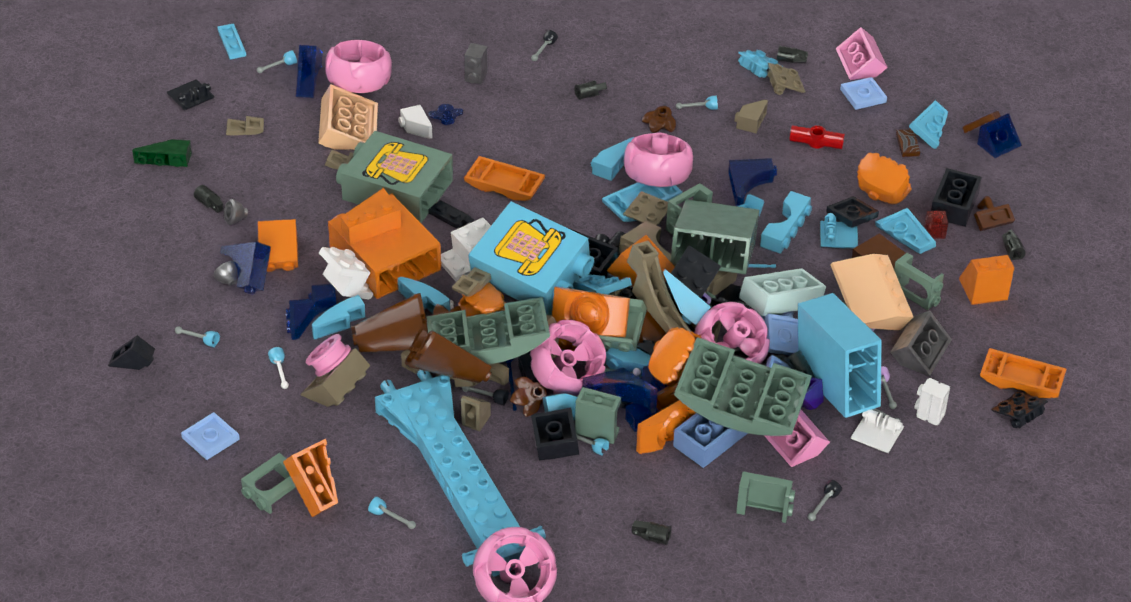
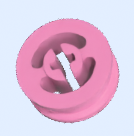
(328, 355)

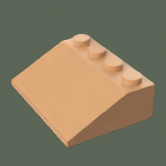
(346, 119)
(873, 291)

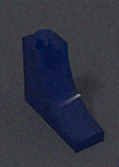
(308, 67)
(748, 174)
(251, 264)
(624, 385)

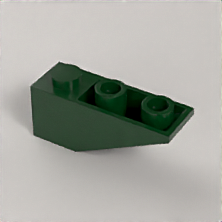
(168, 153)

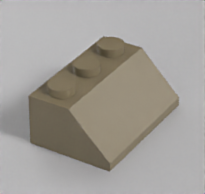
(341, 380)

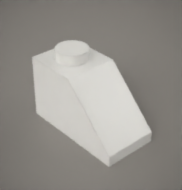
(415, 121)

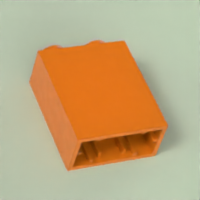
(394, 254)

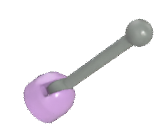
(885, 376)

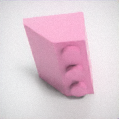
(861, 56)
(803, 444)

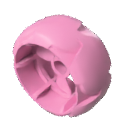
(358, 66)
(658, 160)
(739, 324)
(559, 372)
(536, 551)

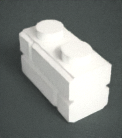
(932, 401)

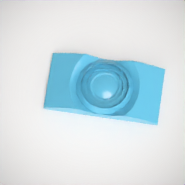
(621, 200)

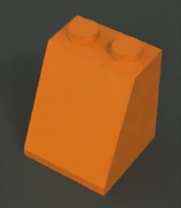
(283, 240)
(622, 269)
(987, 279)

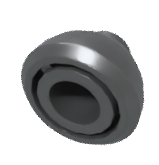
(234, 212)
(226, 273)

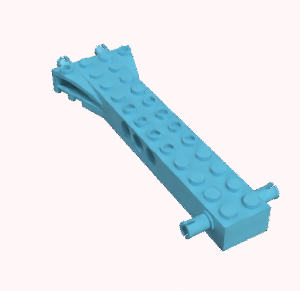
(427, 419)

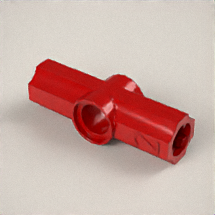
(817, 137)

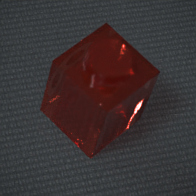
(936, 224)

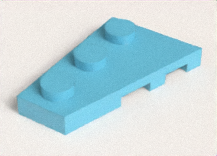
(930, 124)
(907, 230)
(599, 284)

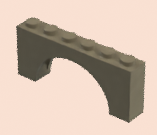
(720, 281)

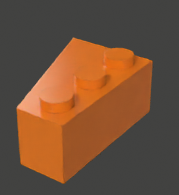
(371, 218)
(313, 477)

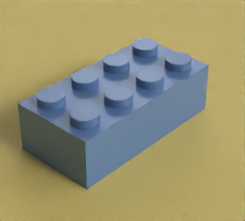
(704, 439)

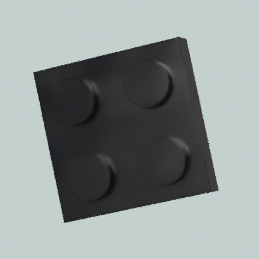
(852, 211)

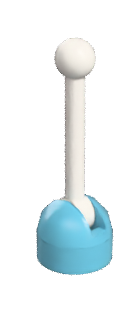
(277, 356)

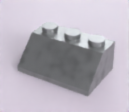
(921, 344)

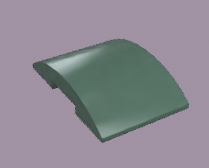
(498, 334)
(741, 391)

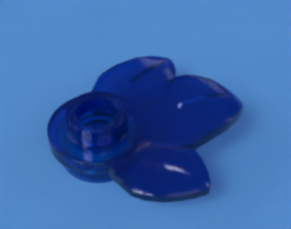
(446, 113)

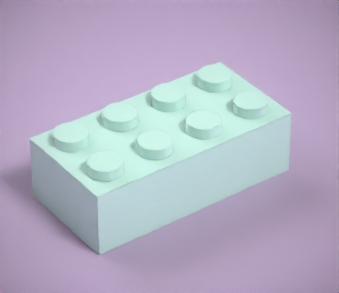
(780, 291)

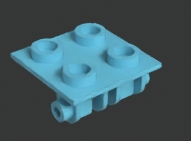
(756, 62)
(837, 234)

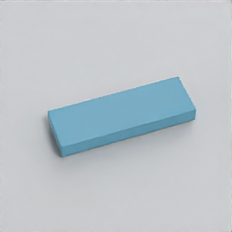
(231, 41)

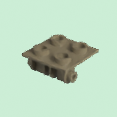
(784, 78)
(647, 208)

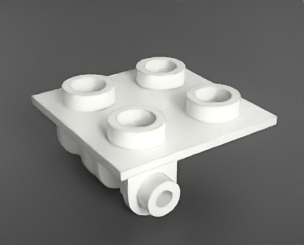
(878, 431)

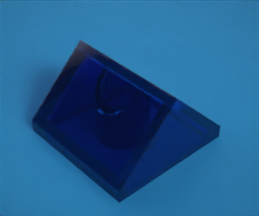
(998, 136)

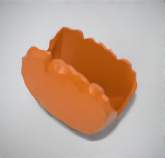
(883, 178)
(483, 302)
(671, 355)

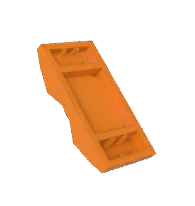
(504, 179)
(600, 312)
(1022, 374)
(660, 427)

